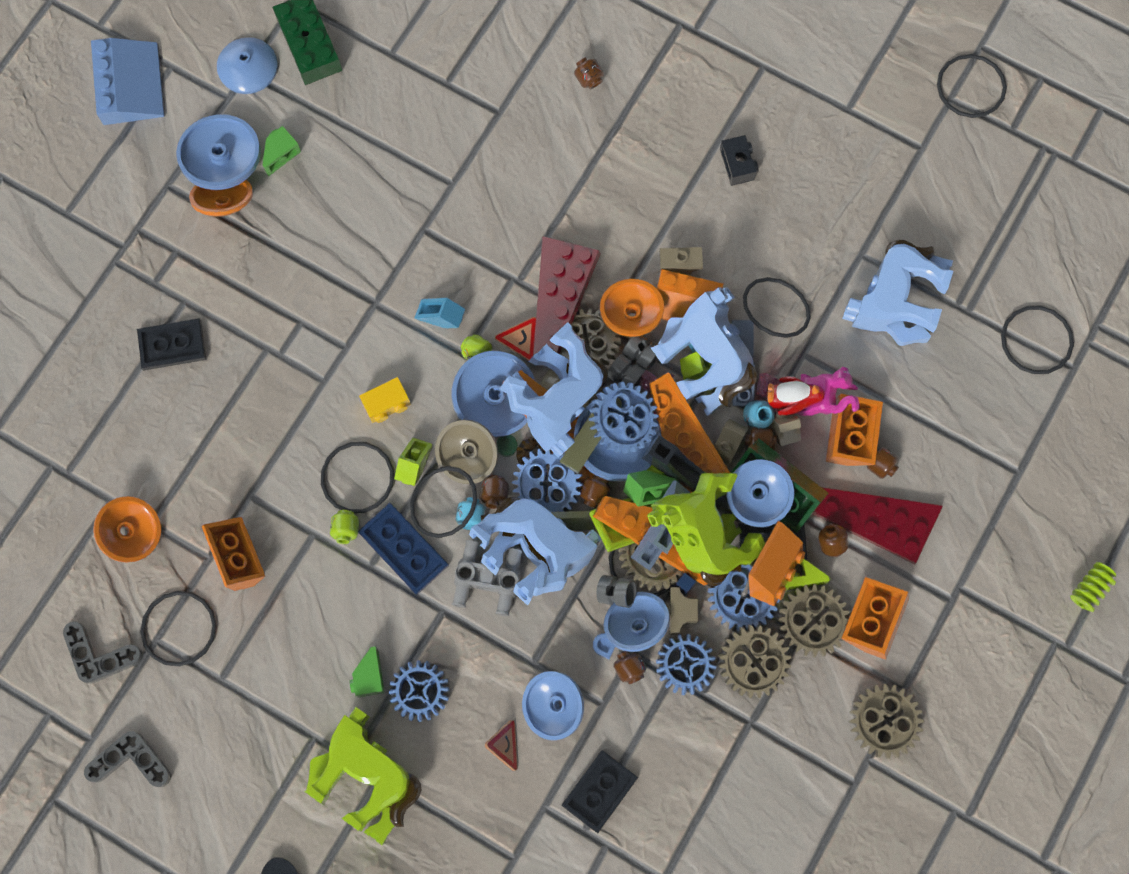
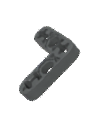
(96, 664)
(134, 754)

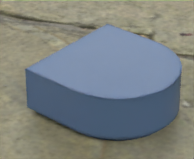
(603, 646)

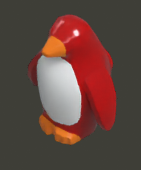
(793, 395)

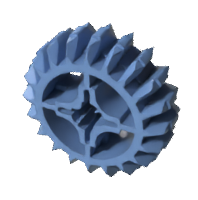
(687, 674)
(407, 675)

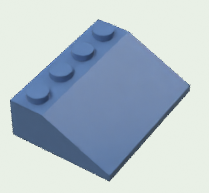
(126, 80)

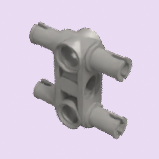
(484, 579)

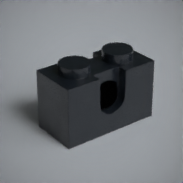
(738, 171)

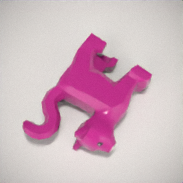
(830, 384)

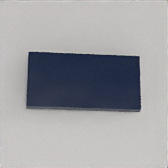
(403, 548)

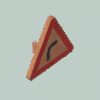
(519, 338)
(503, 745)

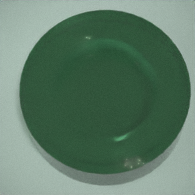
(507, 445)

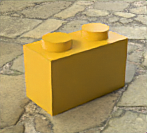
(385, 400)

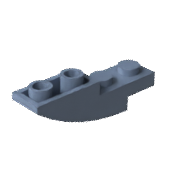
(746, 330)
(657, 538)

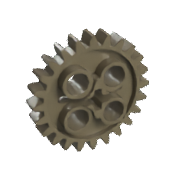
(602, 338)
(644, 575)
(800, 606)
(738, 673)
(875, 703)

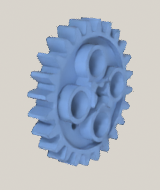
(616, 435)
(527, 481)
(728, 614)

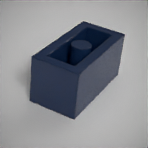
(685, 584)

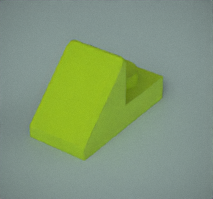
(810, 576)

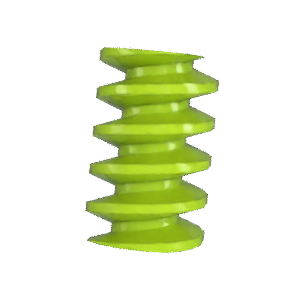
(1092, 586)

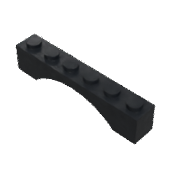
(676, 465)

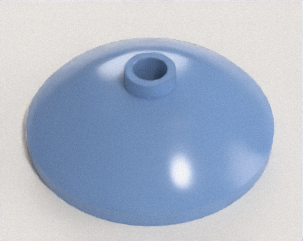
(251, 74)
(775, 495)
(623, 623)
(542, 707)

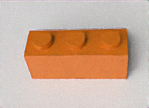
(681, 292)
(855, 434)
(234, 553)
(775, 565)
(876, 617)

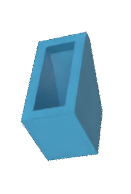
(440, 312)

